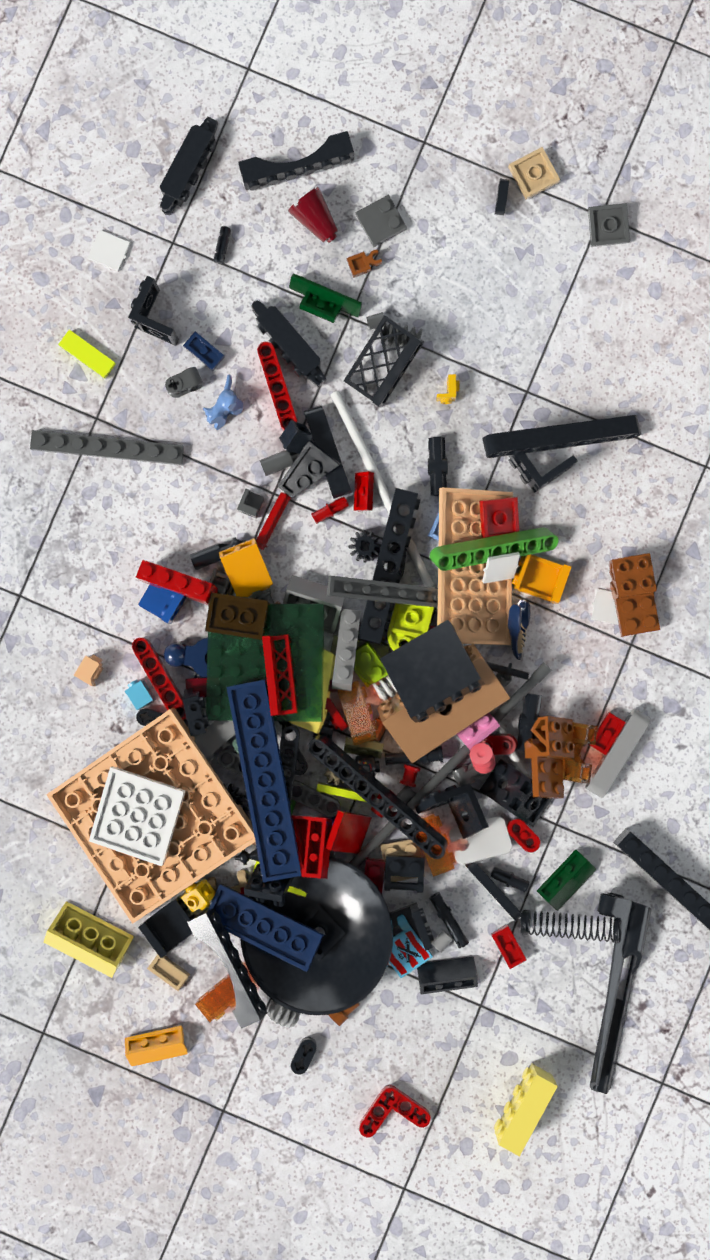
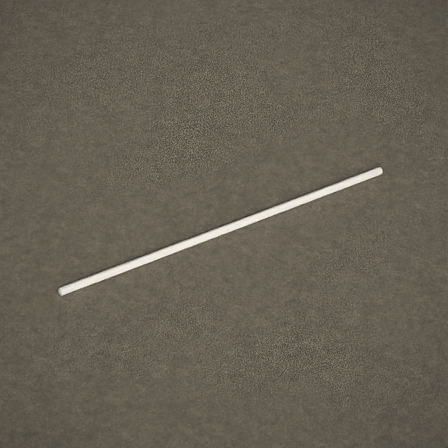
(412, 550)

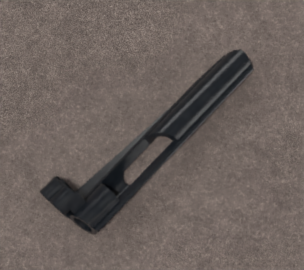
(635, 924)

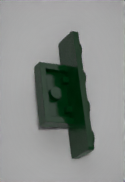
(322, 300)

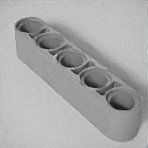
(618, 754)

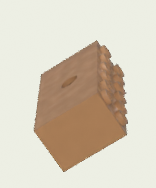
(422, 737)

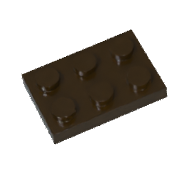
(237, 616)

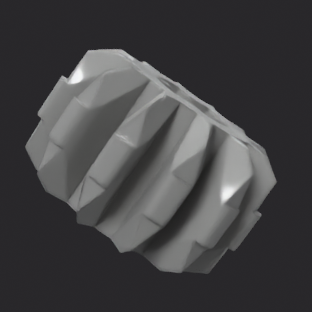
(282, 1015)

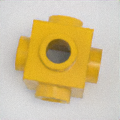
(198, 895)

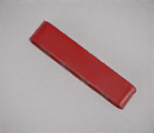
(276, 379)
(152, 674)

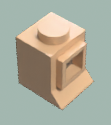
(89, 669)

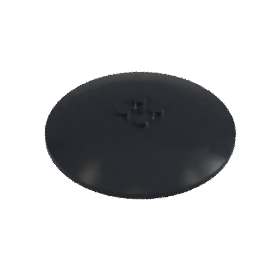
(350, 954)

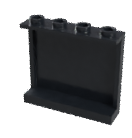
(432, 672)

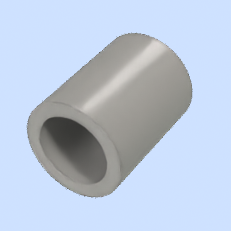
(442, 941)

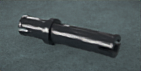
(445, 914)

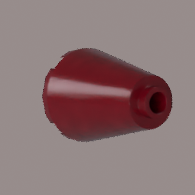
(315, 215)

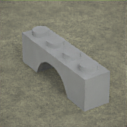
(346, 649)

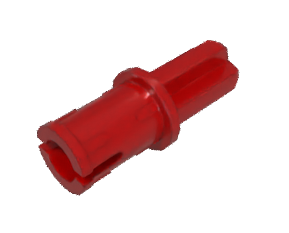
(330, 509)

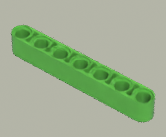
(477, 551)

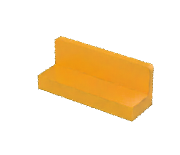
(155, 1046)

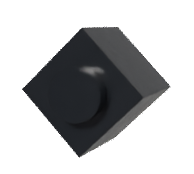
(295, 437)

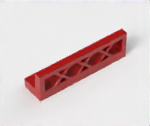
(272, 675)

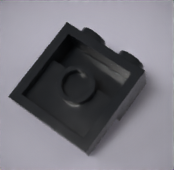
(194, 712)

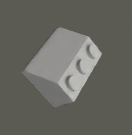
(309, 592)

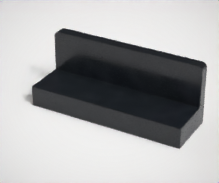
(447, 975)

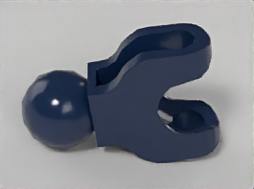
(194, 656)

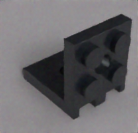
(140, 311)
(531, 476)
(516, 795)
(462, 803)
(417, 919)

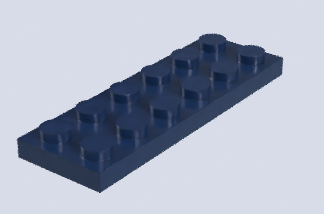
(266, 927)

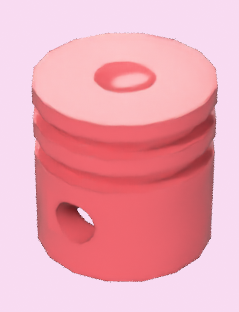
(482, 758)

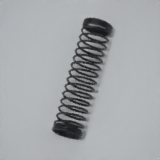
(525, 926)

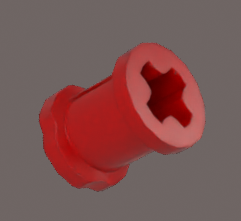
(409, 775)

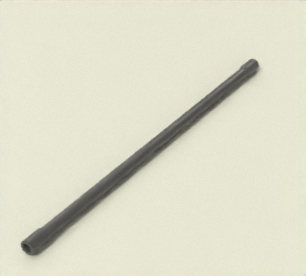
(541, 672)

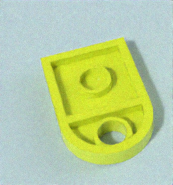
(408, 623)

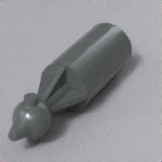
(278, 462)

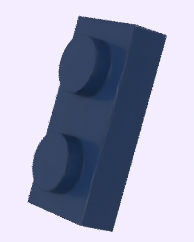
(203, 351)

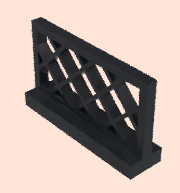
(398, 368)

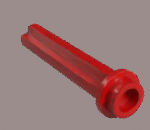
(272, 520)

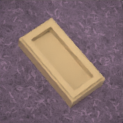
(169, 972)

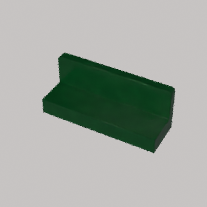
(566, 880)

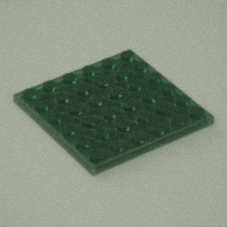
(242, 661)

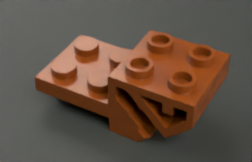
(633, 594)
(547, 753)

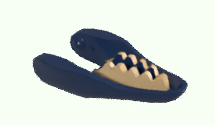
(517, 624)

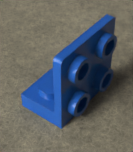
(162, 603)

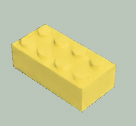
(525, 1109)

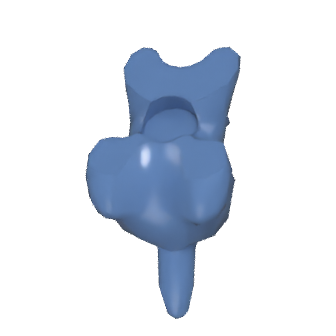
(226, 404)

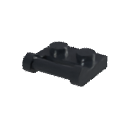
(405, 867)

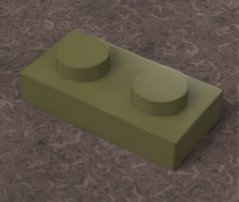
(367, 748)

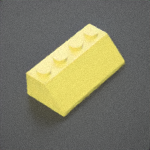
(88, 939)

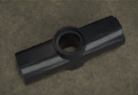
(437, 464)
(527, 718)

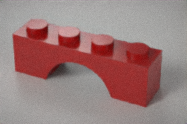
(175, 581)

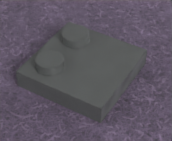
(381, 220)
(608, 225)

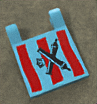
(407, 949)

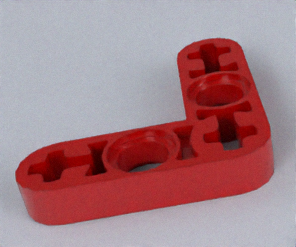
(394, 1103)

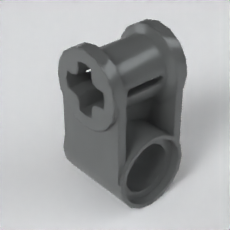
(186, 382)
(222, 585)

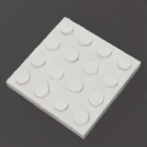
(137, 815)

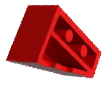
(311, 842)

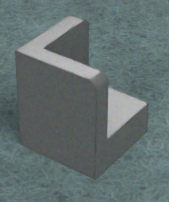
(250, 503)

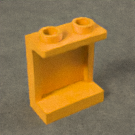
(246, 568)
(541, 578)

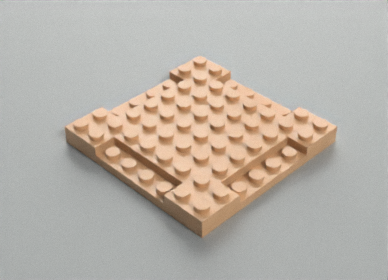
(207, 827)

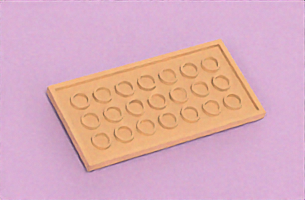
(472, 607)

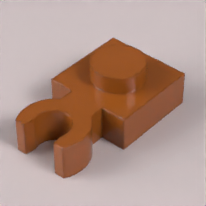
(360, 263)

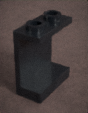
(167, 926)

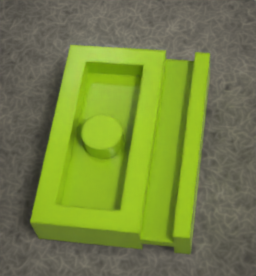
(368, 665)

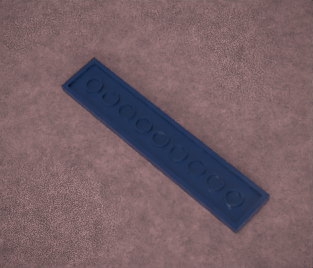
(264, 781)

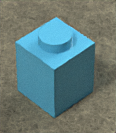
(139, 694)

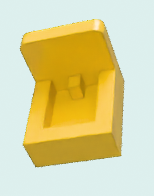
(452, 387)

